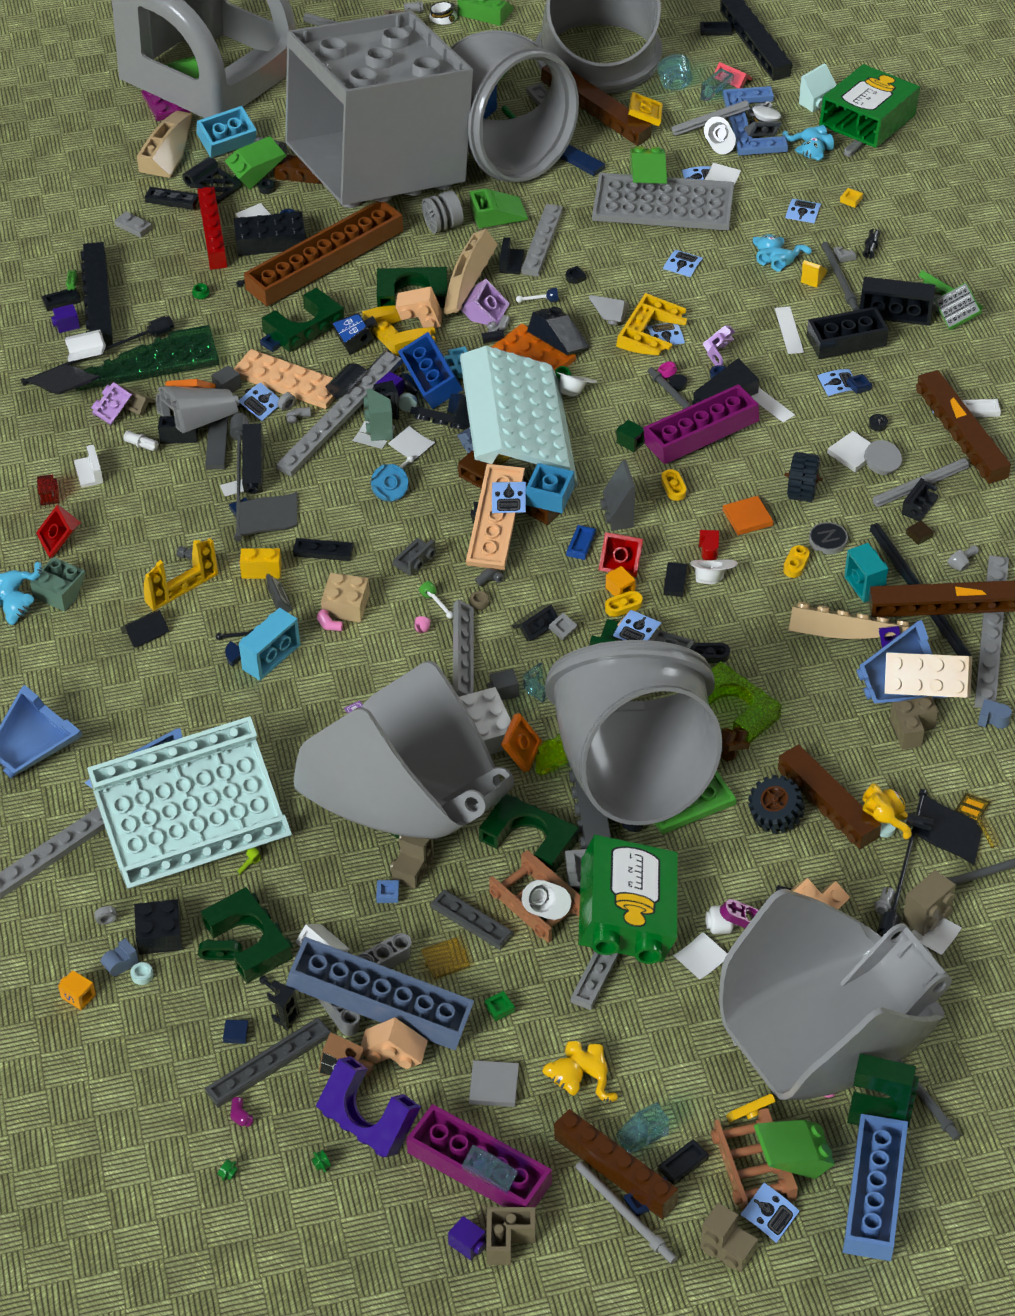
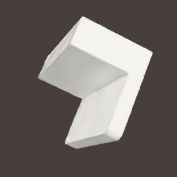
(85, 345)
(89, 469)
(321, 934)

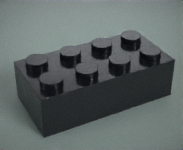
(268, 233)
(899, 300)
(847, 332)

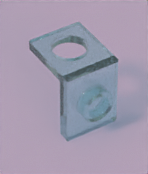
(532, 686)

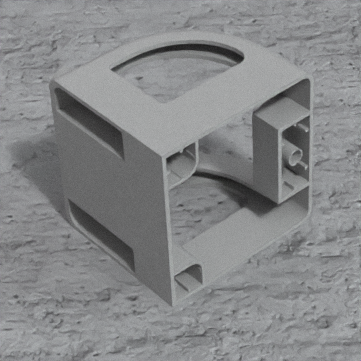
(153, 26)

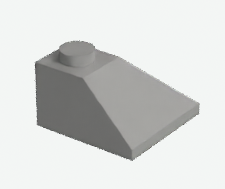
(610, 309)

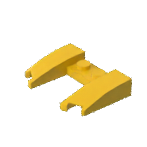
(650, 307)
(388, 334)
(160, 592)

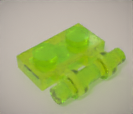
(551, 756)

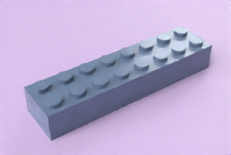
(379, 992)

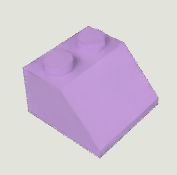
(484, 304)

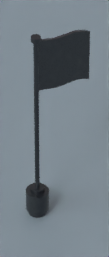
(67, 377)
(949, 832)

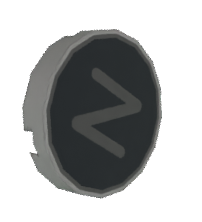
(828, 538)

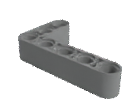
(394, 957)

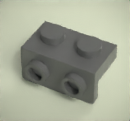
(414, 556)

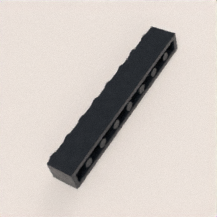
(756, 38)
(97, 290)

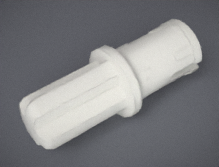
(140, 441)

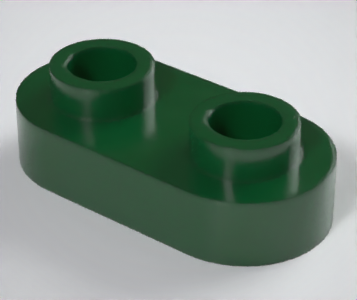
(219, 950)

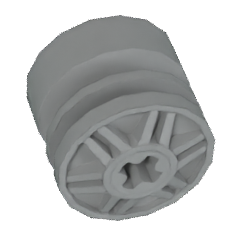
(442, 211)

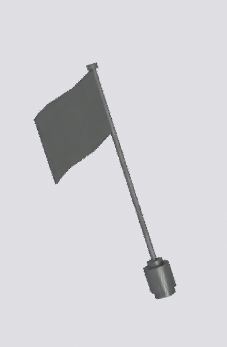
(263, 513)

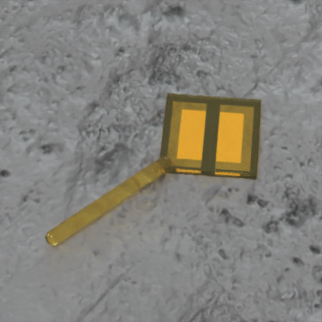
(975, 809)

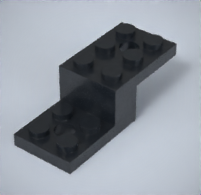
(456, 413)

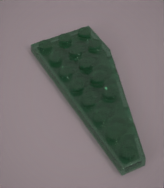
(177, 353)

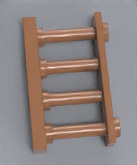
(539, 871)
(786, 1183)

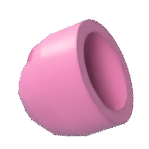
(422, 624)

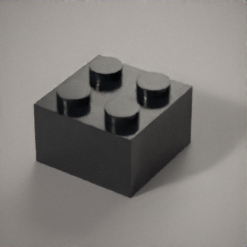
(158, 927)

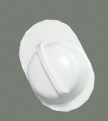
(720, 135)
(573, 385)
(711, 571)
(546, 899)

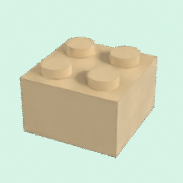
(346, 597)

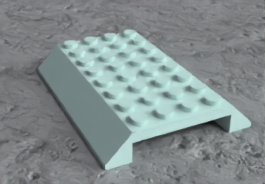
(515, 409)
(187, 802)

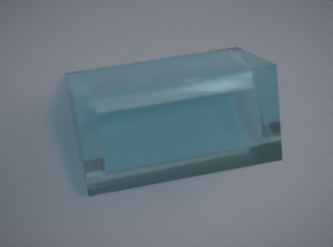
(715, 84)

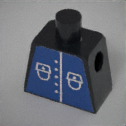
(354, 331)

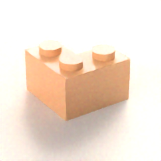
(420, 304)
(831, 895)
(394, 1041)

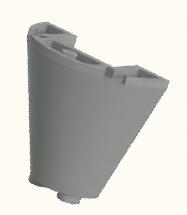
(195, 405)

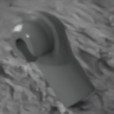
(489, 574)

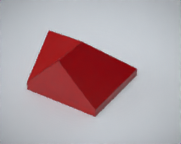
(57, 530)
(620, 551)

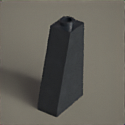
(732, 375)
(252, 458)

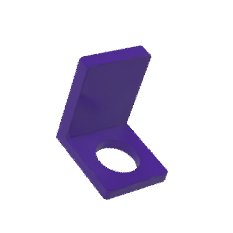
(885, 640)

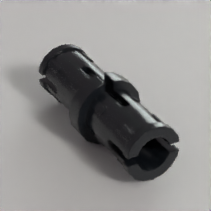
(871, 243)

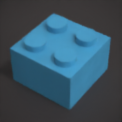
(549, 488)

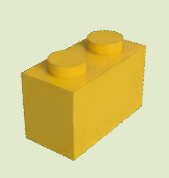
(260, 561)

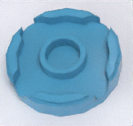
(389, 482)

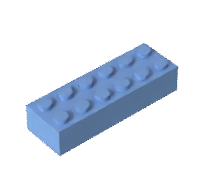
(875, 1187)

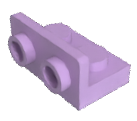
(111, 403)

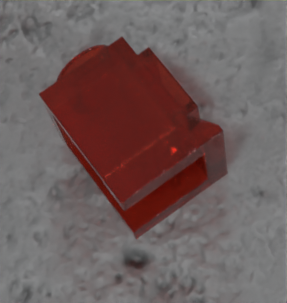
(48, 489)

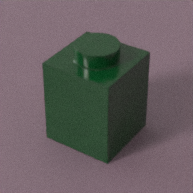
(630, 435)

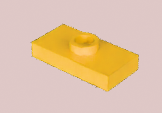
(750, 1109)

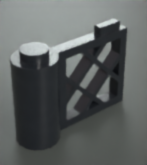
(204, 173)

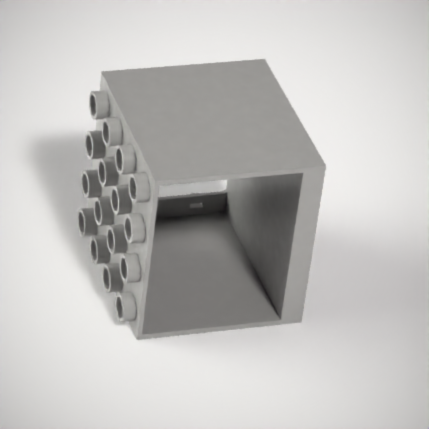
(377, 107)

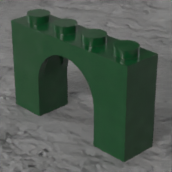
(393, 279)
(295, 334)
(513, 813)
(244, 909)
(887, 1077)

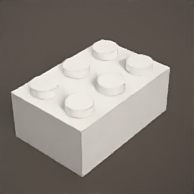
(489, 717)

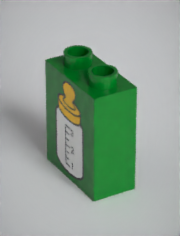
(869, 105)
(628, 899)

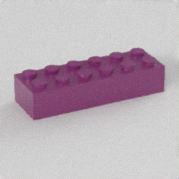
(701, 424)
(445, 1143)

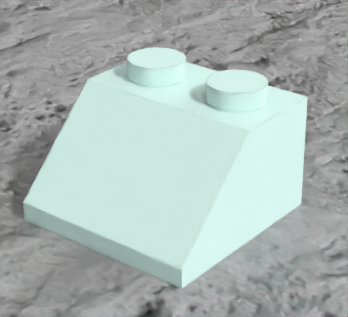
(814, 87)

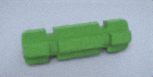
(71, 280)

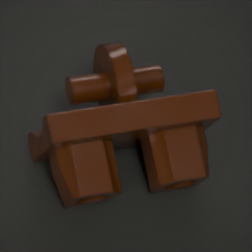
(732, 741)

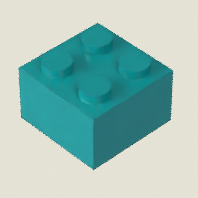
(864, 570)

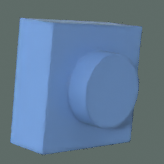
(387, 891)

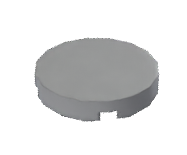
(883, 457)

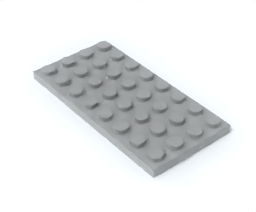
(675, 204)

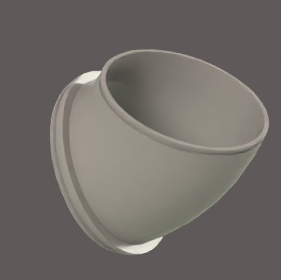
(634, 15)
(526, 144)
(637, 756)

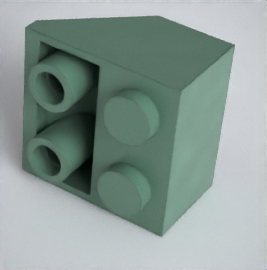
(379, 416)
(58, 584)

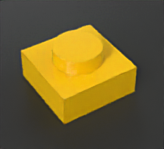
(851, 197)

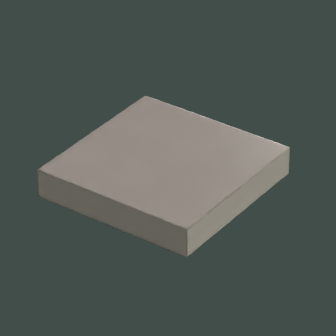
(494, 1083)

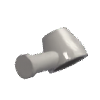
(959, 559)

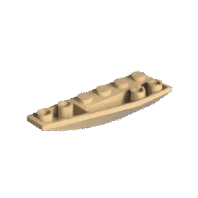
(165, 145)
(468, 269)
(839, 623)

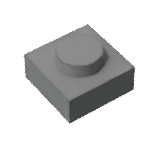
(562, 626)

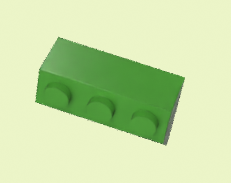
(485, 10)

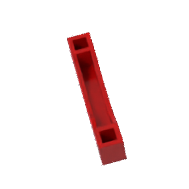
(212, 228)

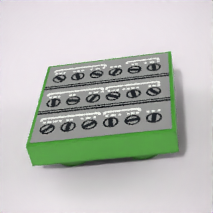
(958, 306)

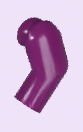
(239, 1115)

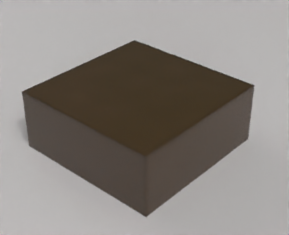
(919, 532)

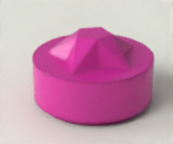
(667, 369)

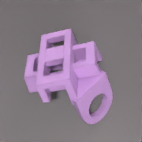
(718, 340)

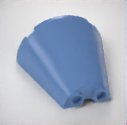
(873, 669)
(32, 733)

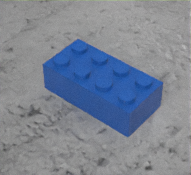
(430, 370)

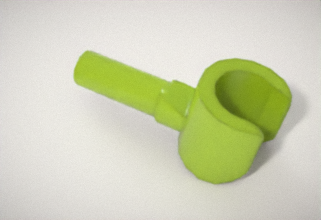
(253, 857)

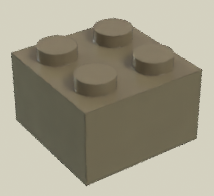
(929, 903)

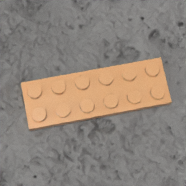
(285, 377)
(492, 531)

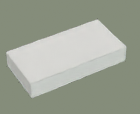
(983, 407)

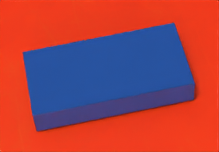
(581, 542)

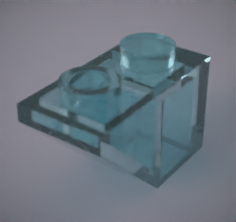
(644, 1128)
(489, 1169)

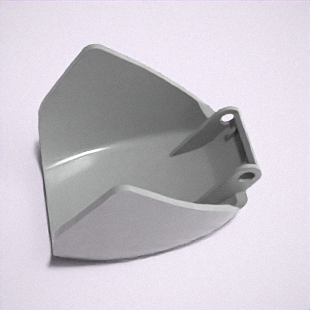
(404, 761)
(820, 988)

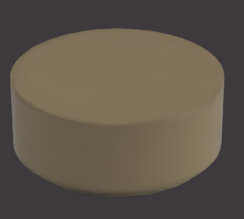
(479, 600)

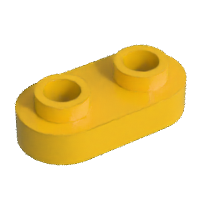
(673, 485)
(796, 561)
(622, 604)

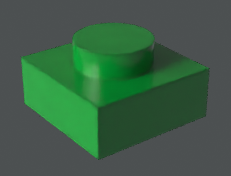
(499, 1006)

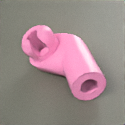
(327, 623)

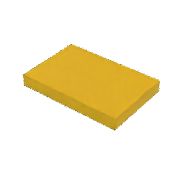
(645, 108)

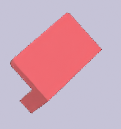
(739, 76)

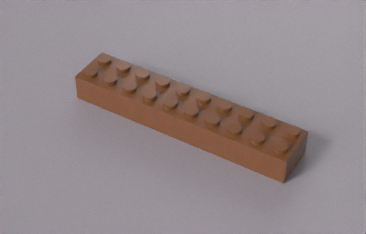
(323, 252)

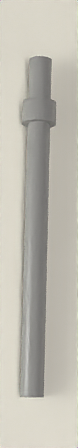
(656, 1242)

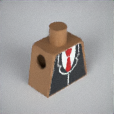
(337, 1048)

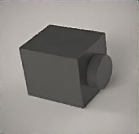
(227, 379)
(505, 683)

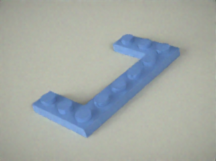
(745, 144)

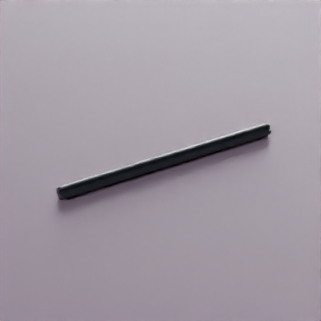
(911, 579)

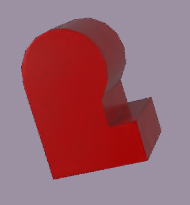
(710, 544)

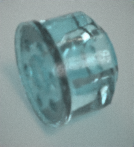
(675, 72)

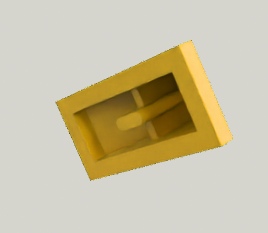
(812, 273)

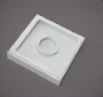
(850, 451)

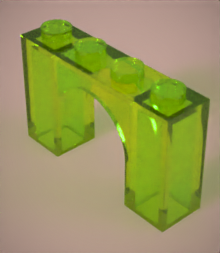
(763, 709)

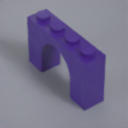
(339, 1103)

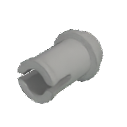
(415, 6)
(884, 903)

